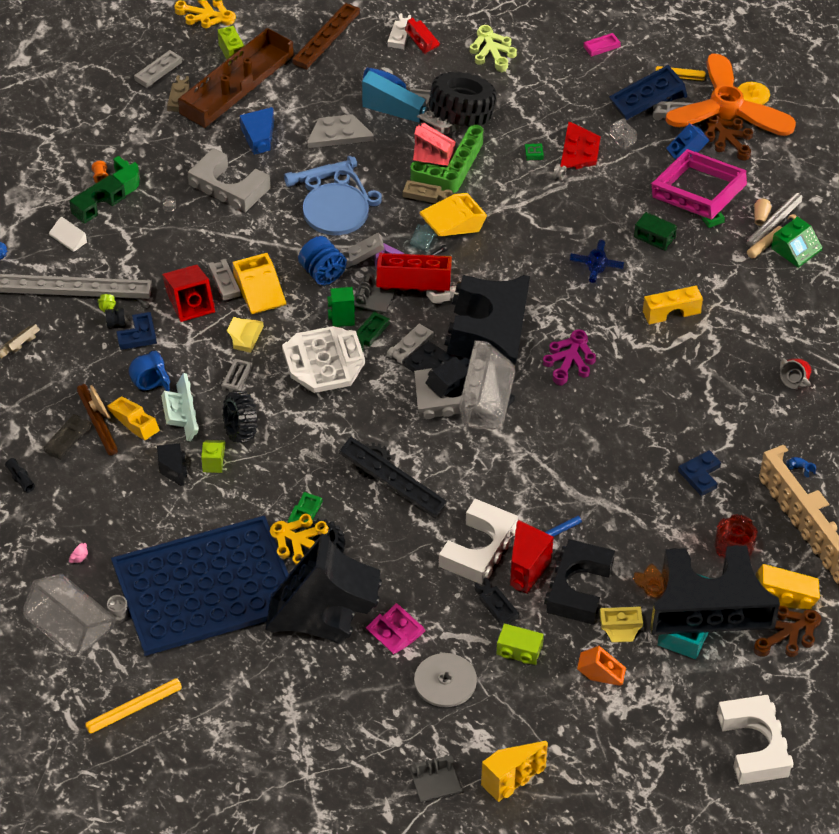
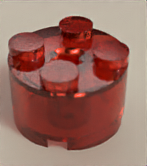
(735, 531)

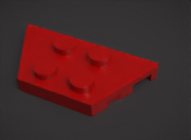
(580, 147)

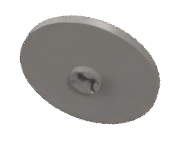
(432, 672)

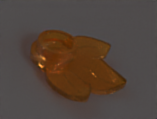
(650, 579)

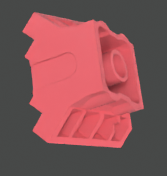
(432, 146)

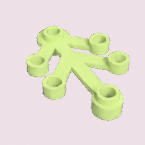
(486, 33)

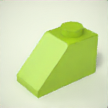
(213, 456)

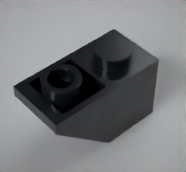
(170, 462)

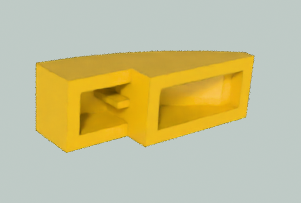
(134, 418)

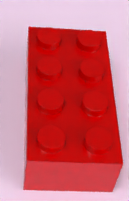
(414, 272)

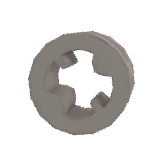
(559, 172)

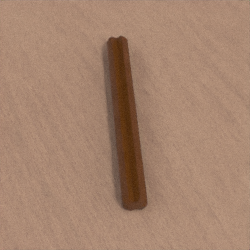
(97, 421)

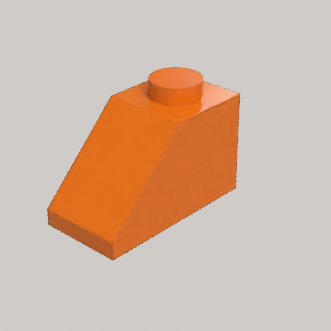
(601, 666)

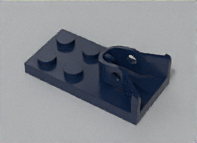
(648, 92)

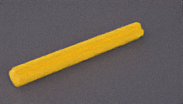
(133, 705)

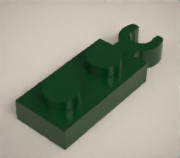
(372, 329)

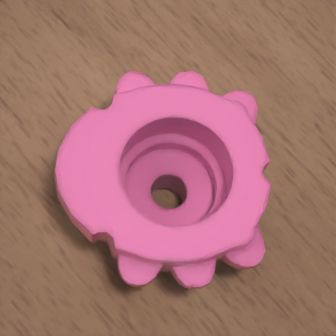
(79, 554)

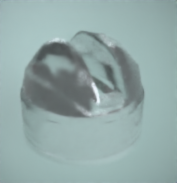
(169, 203)

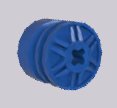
(322, 260)

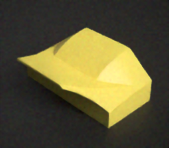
(244, 333)
(621, 623)

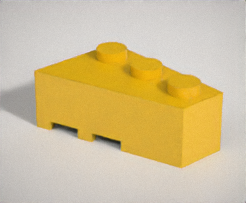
(791, 588)

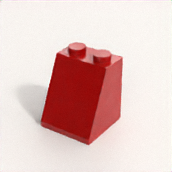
(189, 292)
(530, 556)

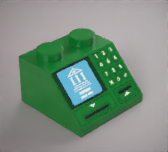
(796, 242)

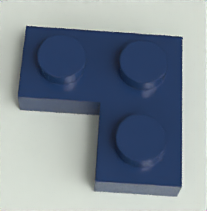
(141, 335)
(697, 472)

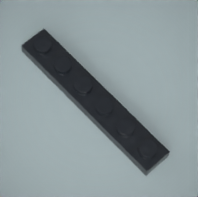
(393, 477)

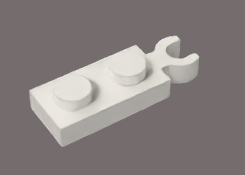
(398, 35)

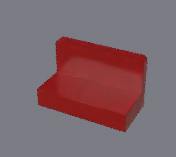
(421, 35)

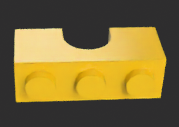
(659, 305)

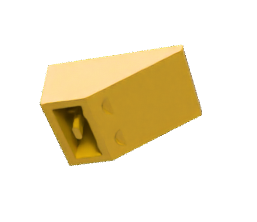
(454, 215)
(258, 283)
(512, 767)

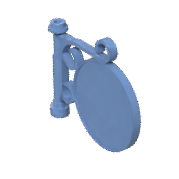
(334, 206)

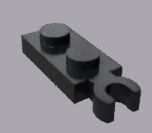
(496, 603)

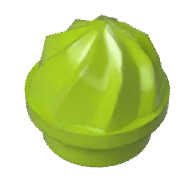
(106, 302)

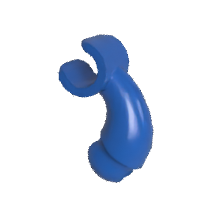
(796, 462)

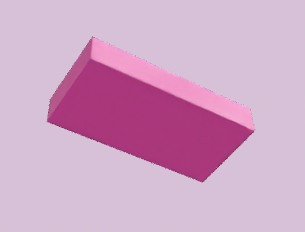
(601, 44)

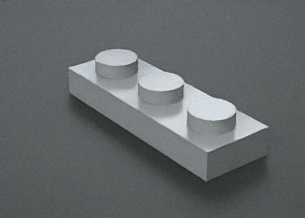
(158, 68)

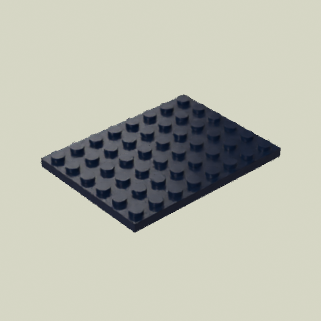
(200, 584)

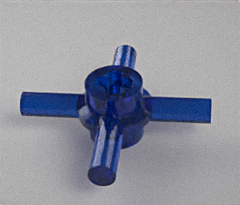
(597, 261)

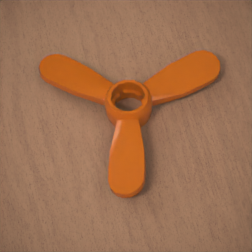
(729, 104)

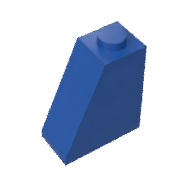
(258, 129)

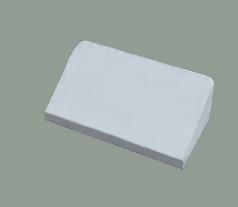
(68, 234)

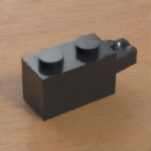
(448, 376)

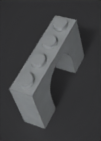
(239, 195)
(429, 403)

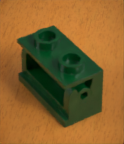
(655, 231)

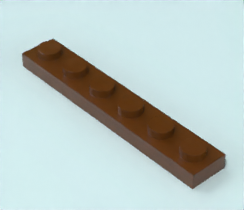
(326, 36)

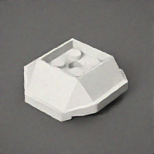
(324, 358)

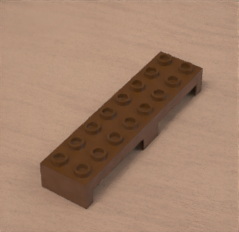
(232, 82)

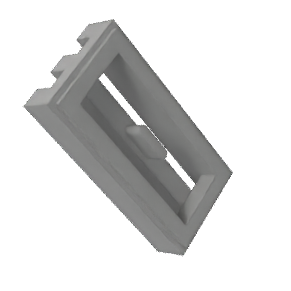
(239, 386)

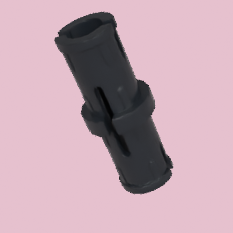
(20, 475)

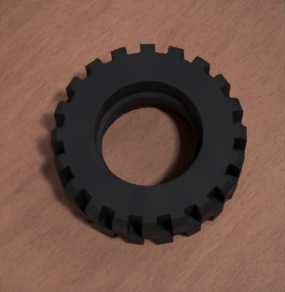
(462, 99)

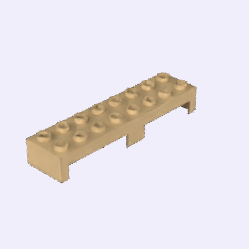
(802, 509)

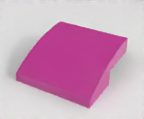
(395, 629)

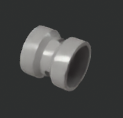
(118, 608)

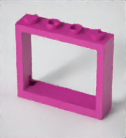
(665, 192)

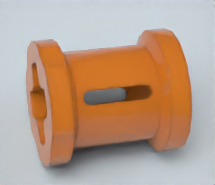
(99, 169)

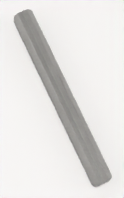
(775, 219)

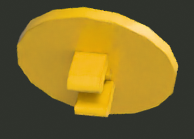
(755, 92)

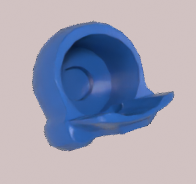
(149, 372)

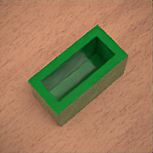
(342, 307)

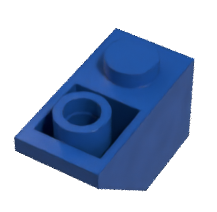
(690, 138)

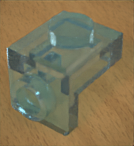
(422, 237)

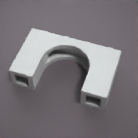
(479, 563)
(759, 715)

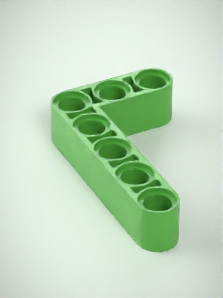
(452, 176)

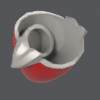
(795, 373)

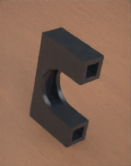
(577, 558)

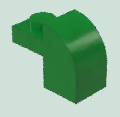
(127, 174)

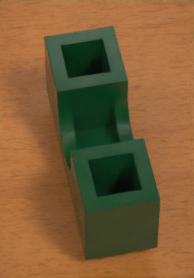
(85, 204)

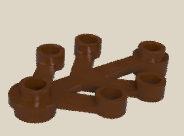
(716, 123)
(790, 630)

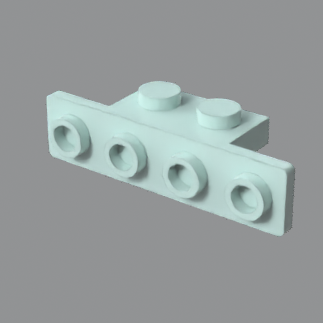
(179, 408)

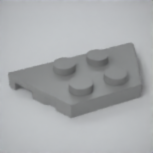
(338, 131)

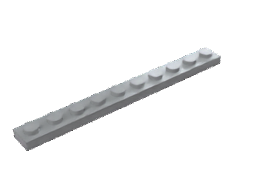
(75, 286)

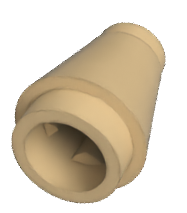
(761, 211)

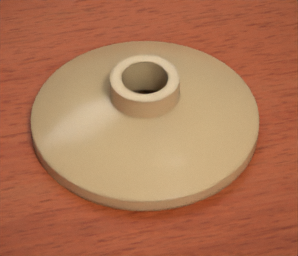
(97, 404)

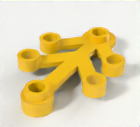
(223, 16)
(298, 538)

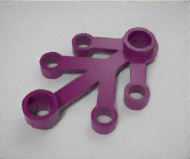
(577, 339)

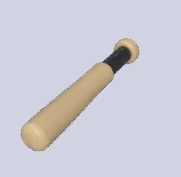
(766, 241)

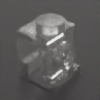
(623, 134)

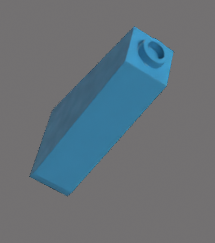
(391, 98)

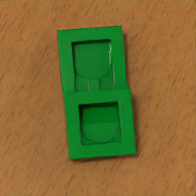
(308, 504)

